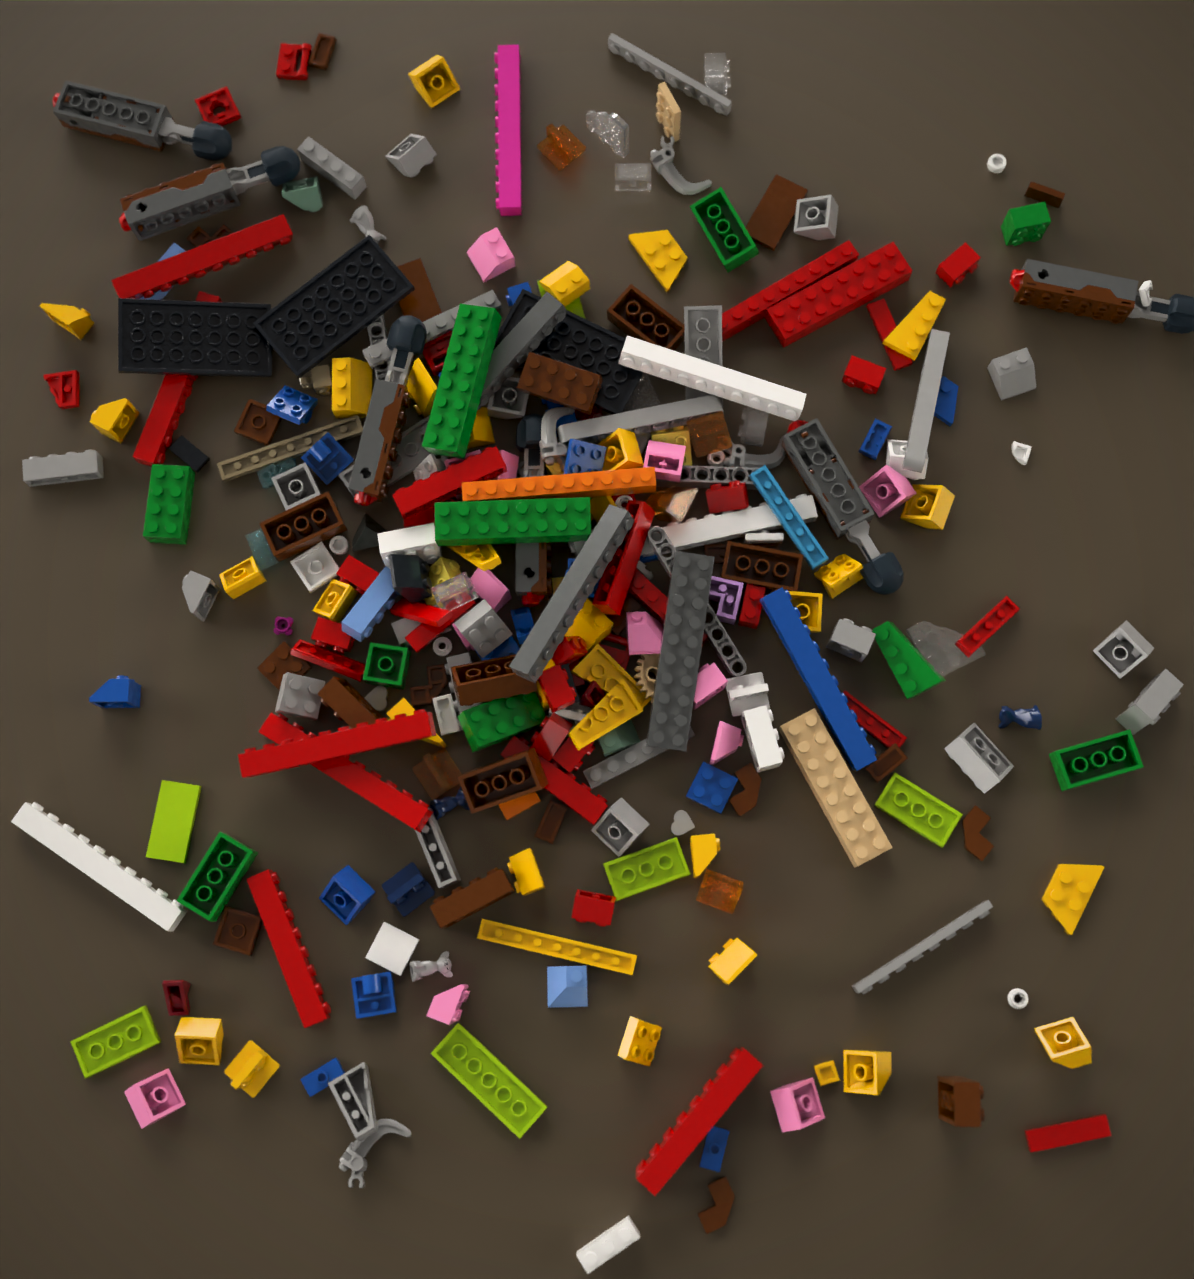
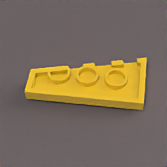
(915, 327)
(480, 555)
(604, 670)
(610, 712)

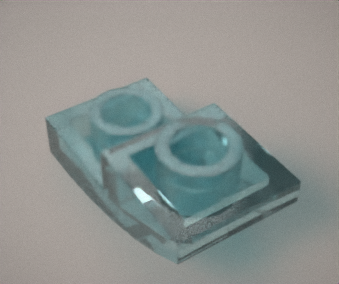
(273, 470)
(261, 549)

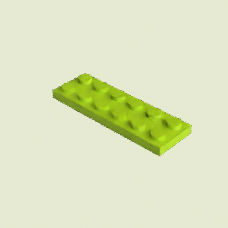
(489, 1080)

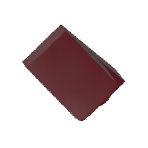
(592, 695)
(177, 997)

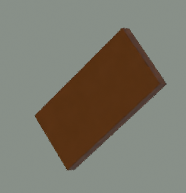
(775, 212)
(422, 301)

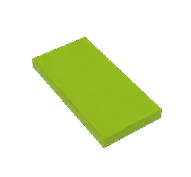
(918, 810)
(173, 821)
(646, 869)
(115, 1042)

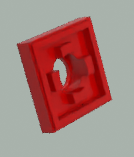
(218, 98)

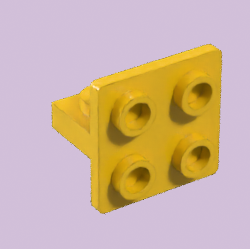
(839, 574)
(639, 1041)
(251, 1069)

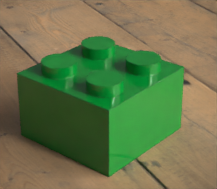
(1025, 224)
(387, 665)

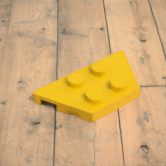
(660, 254)
(1070, 892)

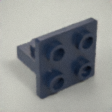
(408, 889)

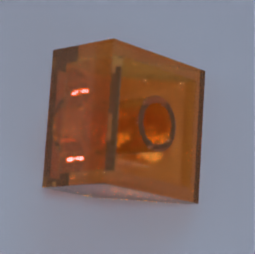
(672, 503)

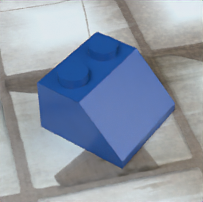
(118, 694)
(346, 894)

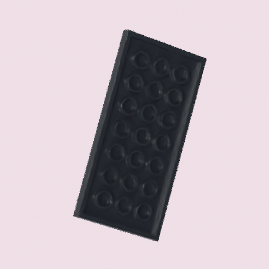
(334, 306)
(192, 338)
(583, 346)

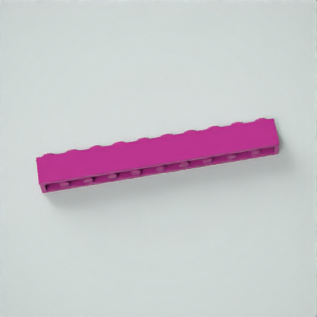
(509, 130)

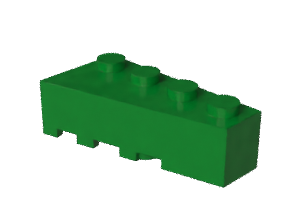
(906, 662)

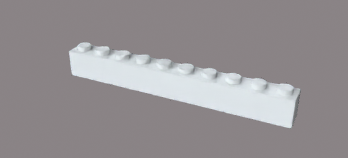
(712, 378)
(728, 525)
(99, 866)

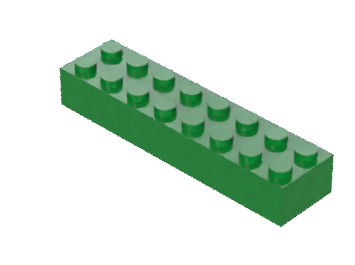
(462, 381)
(512, 521)

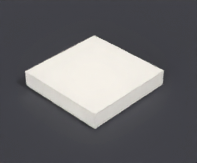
(315, 567)
(392, 948)

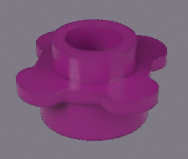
(279, 621)

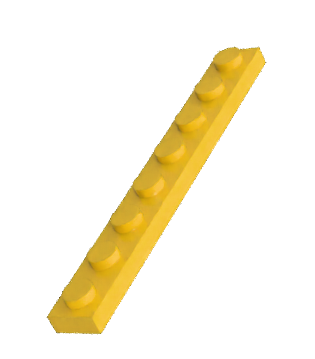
(557, 946)

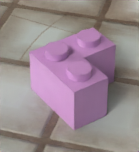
(728, 595)

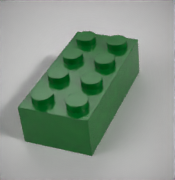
(724, 229)
(169, 504)
(501, 719)
(1096, 760)
(217, 877)

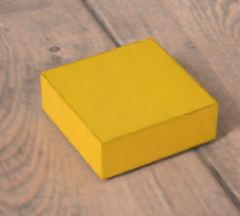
(826, 1073)

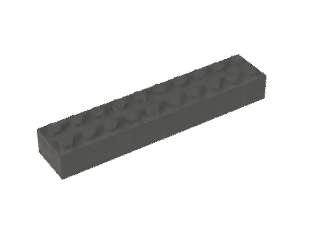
(680, 651)

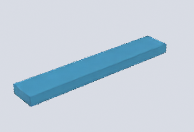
(788, 517)

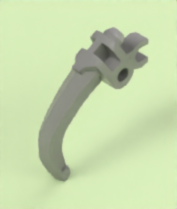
(663, 164)
(551, 450)
(738, 457)
(356, 1151)

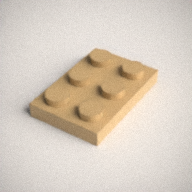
(668, 112)

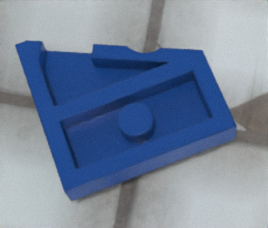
(946, 401)

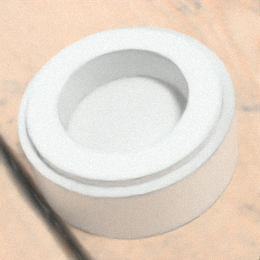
(996, 163)
(339, 545)

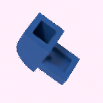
(523, 623)

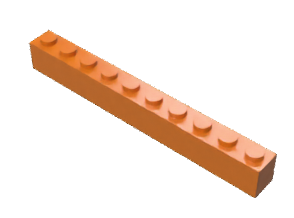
(564, 485)

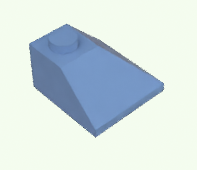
(567, 986)

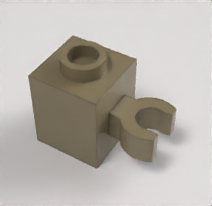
(320, 380)

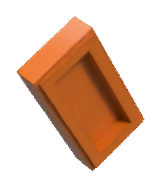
(518, 805)

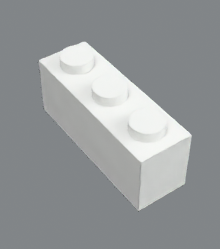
(608, 1244)

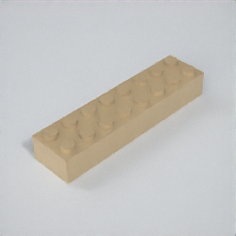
(834, 788)

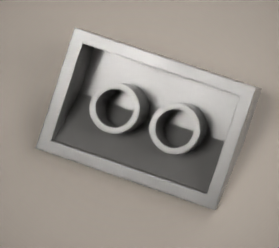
(979, 758)

